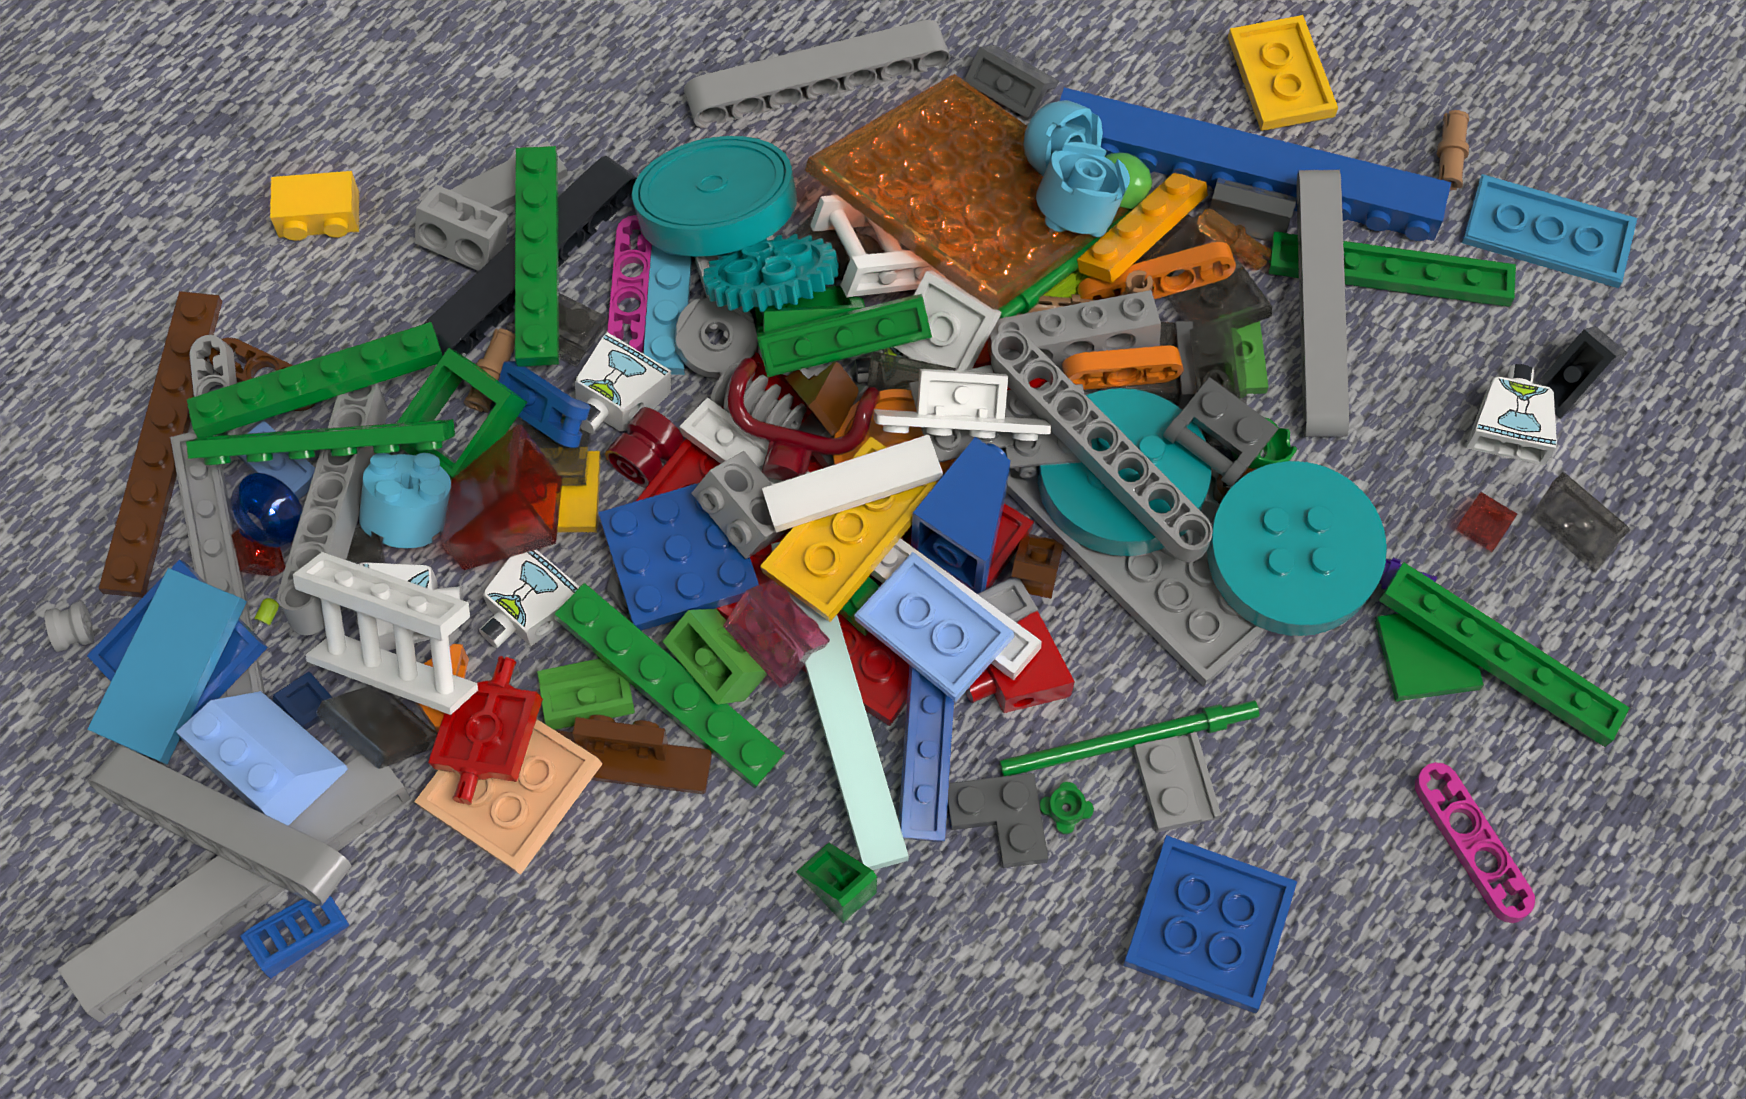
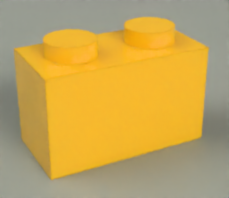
(314, 205)

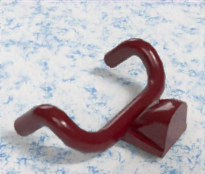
(790, 448)

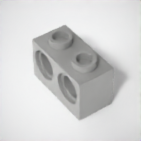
(460, 228)
(737, 503)

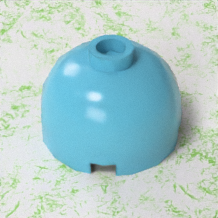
(1058, 125)

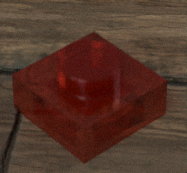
(1486, 521)
(257, 558)

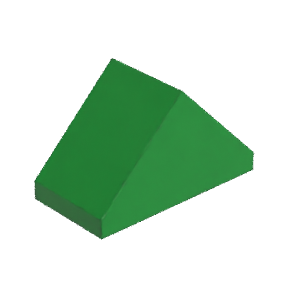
(839, 880)

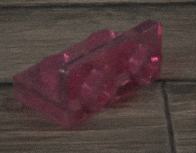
(775, 631)

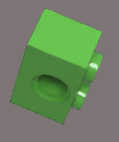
(714, 656)

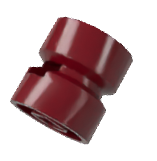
(648, 441)

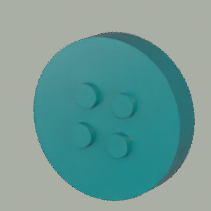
(714, 196)
(1090, 510)
(1296, 548)

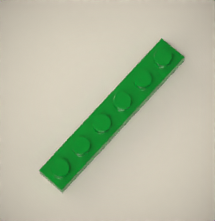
(536, 257)
(1409, 271)
(314, 380)
(303, 443)
(1505, 654)
(668, 685)

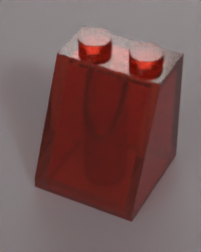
(502, 503)

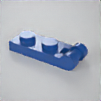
(546, 405)

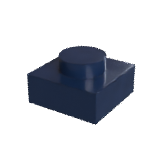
(302, 699)

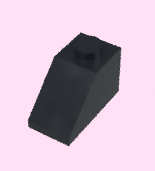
(1581, 368)

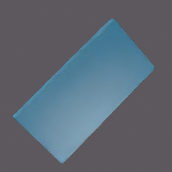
(1550, 231)
(167, 665)

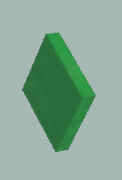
(1422, 663)

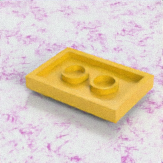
(1282, 72)

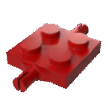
(487, 733)

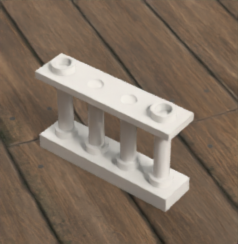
(869, 273)
(396, 602)

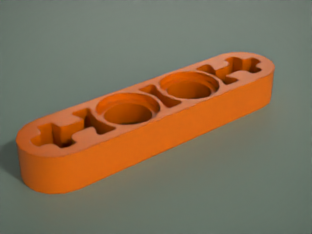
(1213, 261)

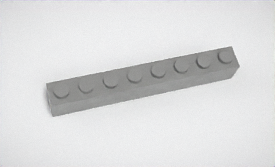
(217, 897)

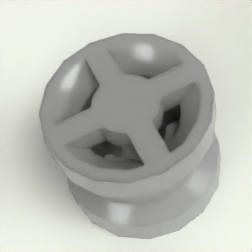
(69, 626)

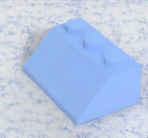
(261, 754)

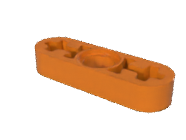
(1124, 367)

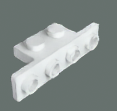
(964, 402)

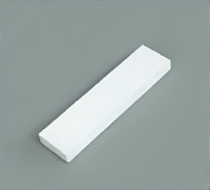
(852, 483)

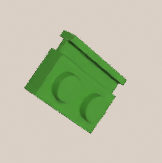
(583, 691)

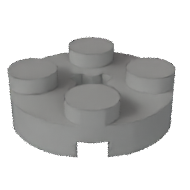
(693, 343)

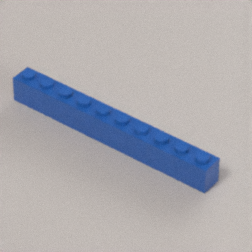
(1206, 151)

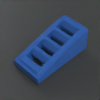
(287, 955)

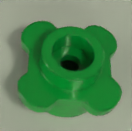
(1069, 795)

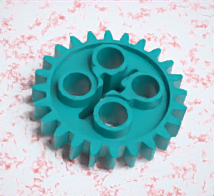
(771, 273)

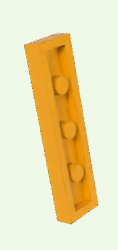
(1142, 227)

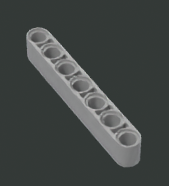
(816, 71)
(1322, 303)
(1102, 464)
(330, 507)
(221, 825)

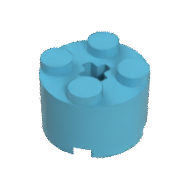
(1082, 189)
(404, 499)

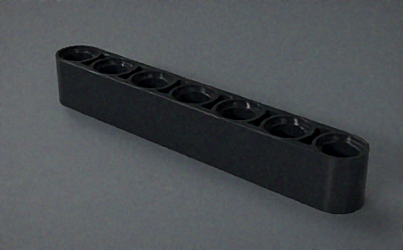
(491, 291)

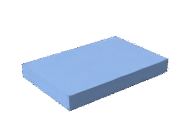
(934, 626)

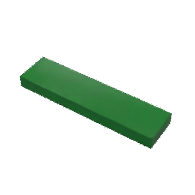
(844, 335)

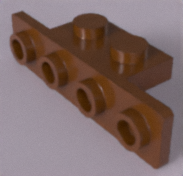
(641, 755)

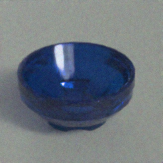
(272, 504)

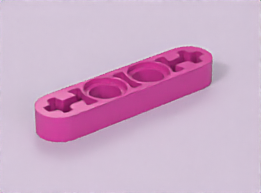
(629, 287)
(1480, 839)

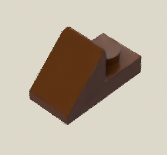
(826, 395)
(1038, 564)

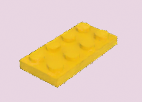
(835, 554)

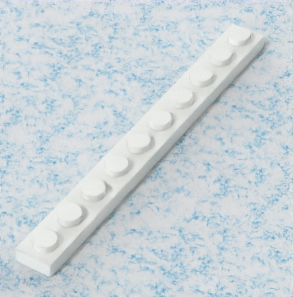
(718, 436)

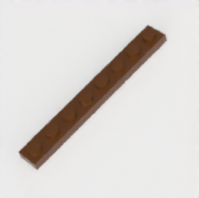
(153, 466)

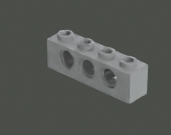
(1087, 327)

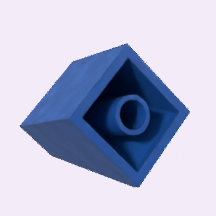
(963, 514)

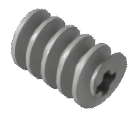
(761, 403)

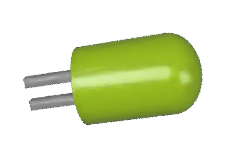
(266, 612)

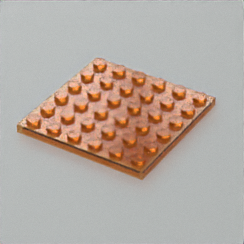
(953, 189)

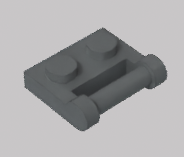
(1229, 423)

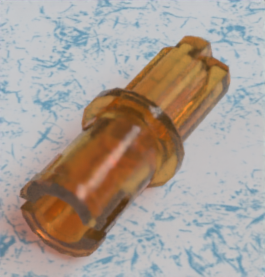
(1241, 243)

